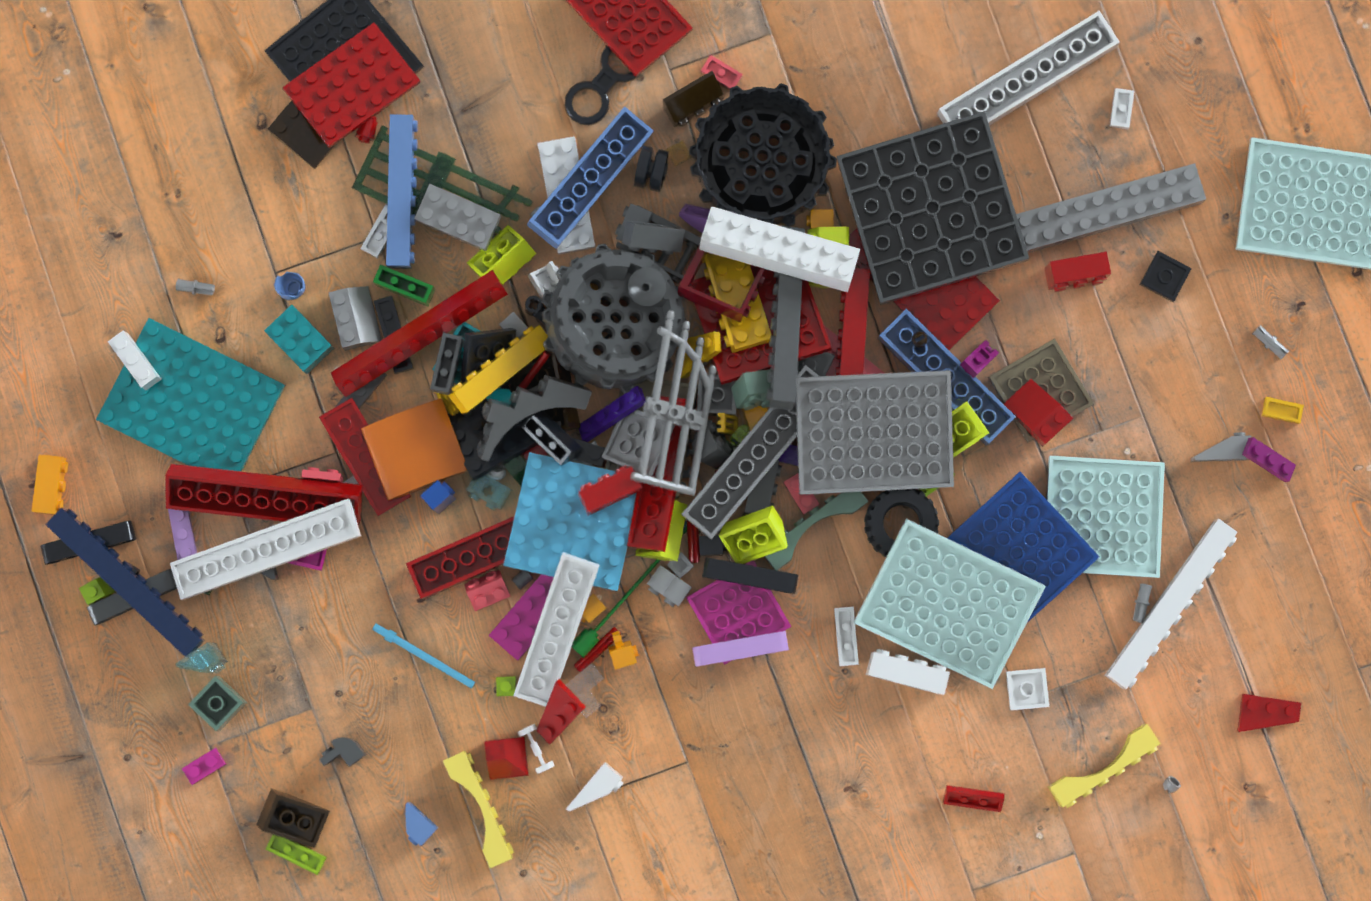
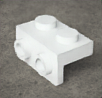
(544, 279)

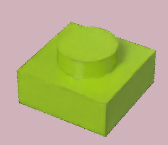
(505, 686)

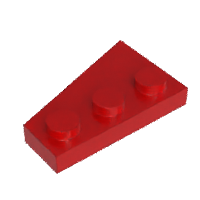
(559, 712)
(1265, 712)

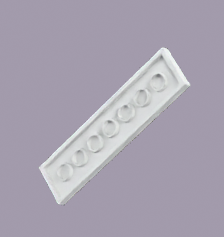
(556, 628)

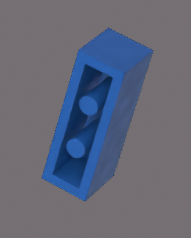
(439, 496)

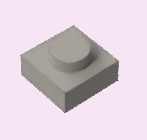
(681, 566)

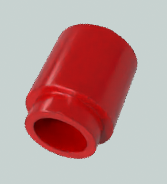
(367, 131)

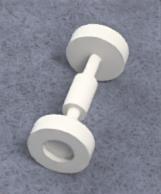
(535, 748)

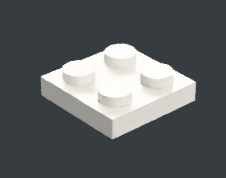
(1027, 689)

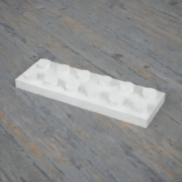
(557, 161)

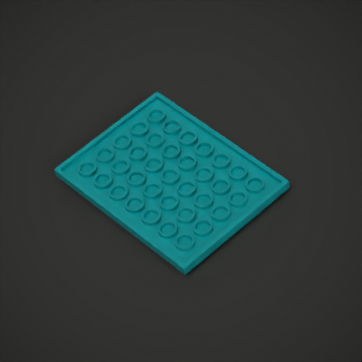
(201, 409)

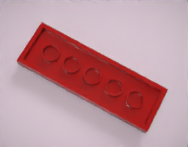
(344, 428)

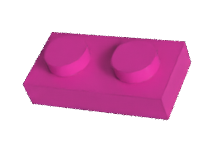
(204, 766)

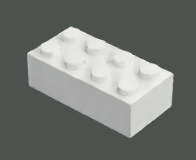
(908, 673)

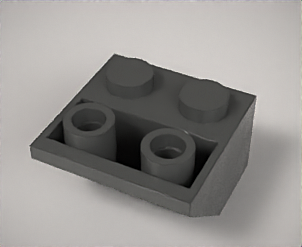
(715, 447)

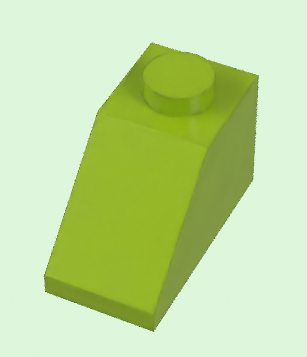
(96, 591)

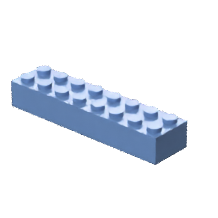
(590, 178)
(937, 357)

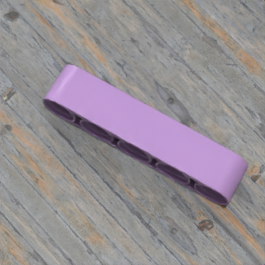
(740, 648)

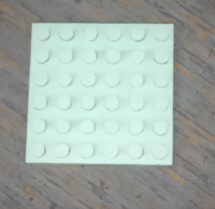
(1113, 509)

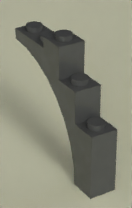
(524, 402)

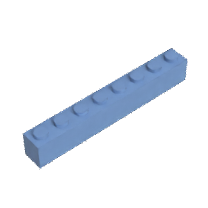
(400, 191)

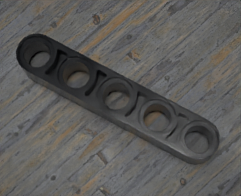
(113, 536)
(750, 575)

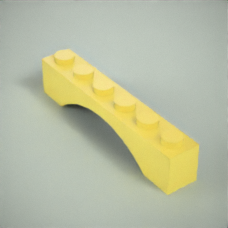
(1138, 743)
(495, 846)

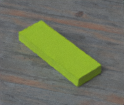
(296, 853)

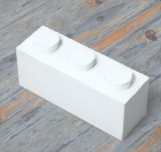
(134, 360)

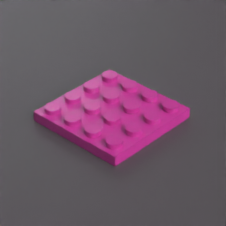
(737, 611)

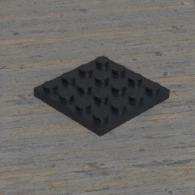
(469, 432)

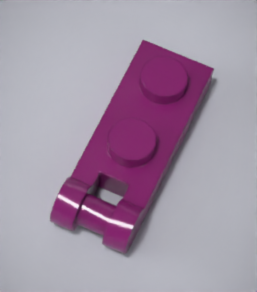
(979, 359)

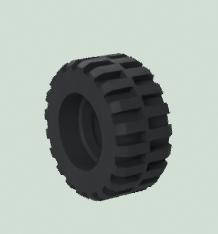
(884, 502)

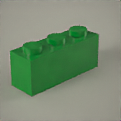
(404, 285)

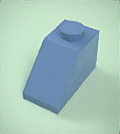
(418, 825)

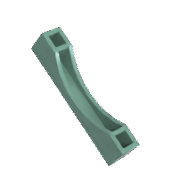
(842, 504)

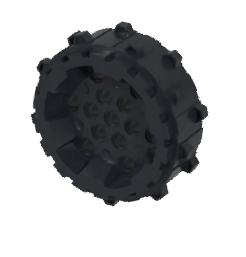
(767, 111)

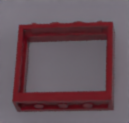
(712, 303)

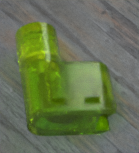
(739, 435)

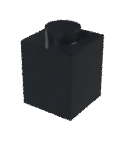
(711, 547)

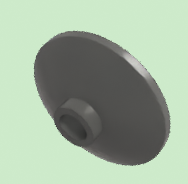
(656, 284)

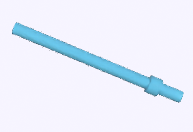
(391, 636)

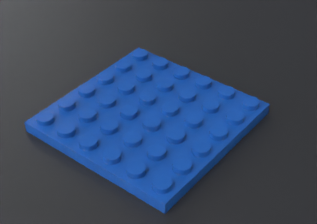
(1027, 536)

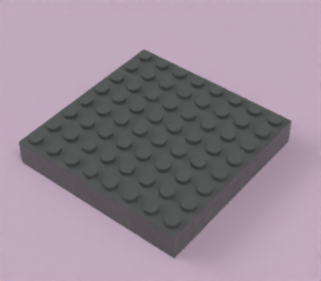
(932, 208)

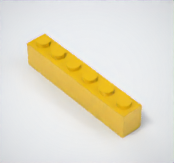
(499, 370)

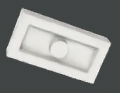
(1121, 108)

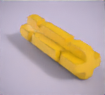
(449, 405)

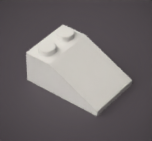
(601, 784)

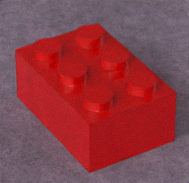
(1078, 271)
(608, 490)

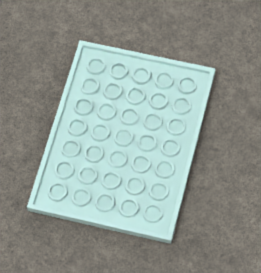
(1306, 203)
(949, 604)

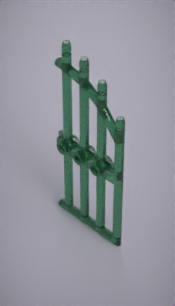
(437, 176)

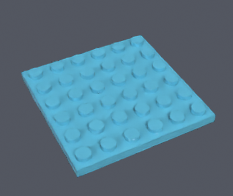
(554, 521)

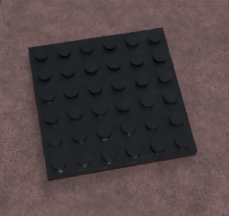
(327, 30)

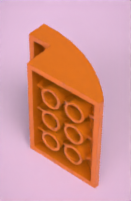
(414, 449)

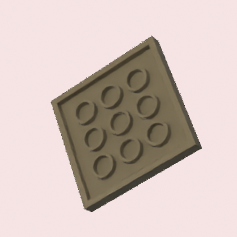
(1051, 372)

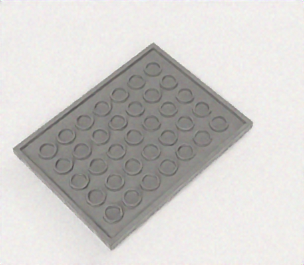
(874, 432)

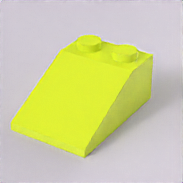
(966, 428)

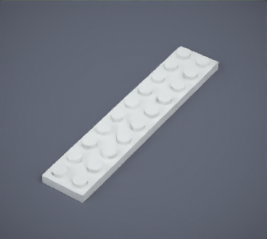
(265, 549)

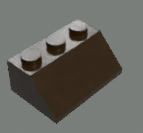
(693, 99)

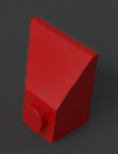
(506, 758)

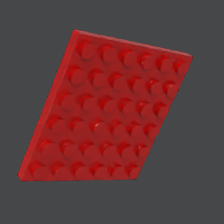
(729, 365)

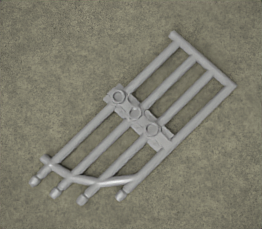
(676, 414)

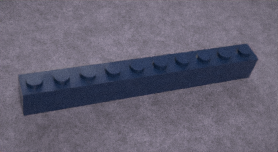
(125, 581)

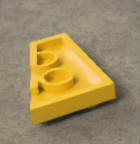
(711, 348)

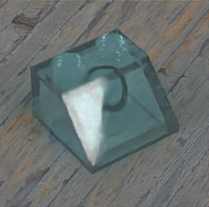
(204, 659)

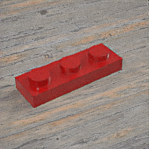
(973, 798)

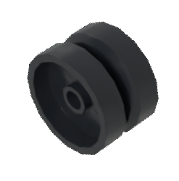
(652, 169)

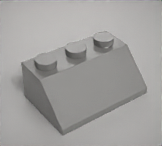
(355, 317)

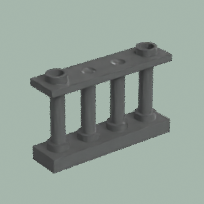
(692, 244)

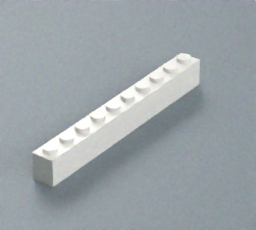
(1171, 603)

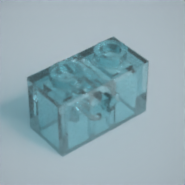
(499, 495)

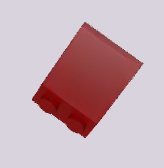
(1038, 412)

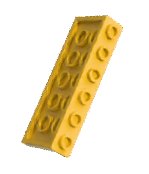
(730, 285)

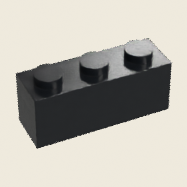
(551, 437)

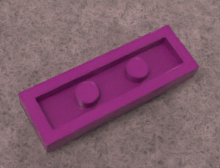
(1269, 459)

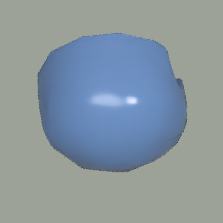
(290, 285)

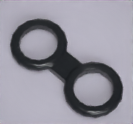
(602, 85)

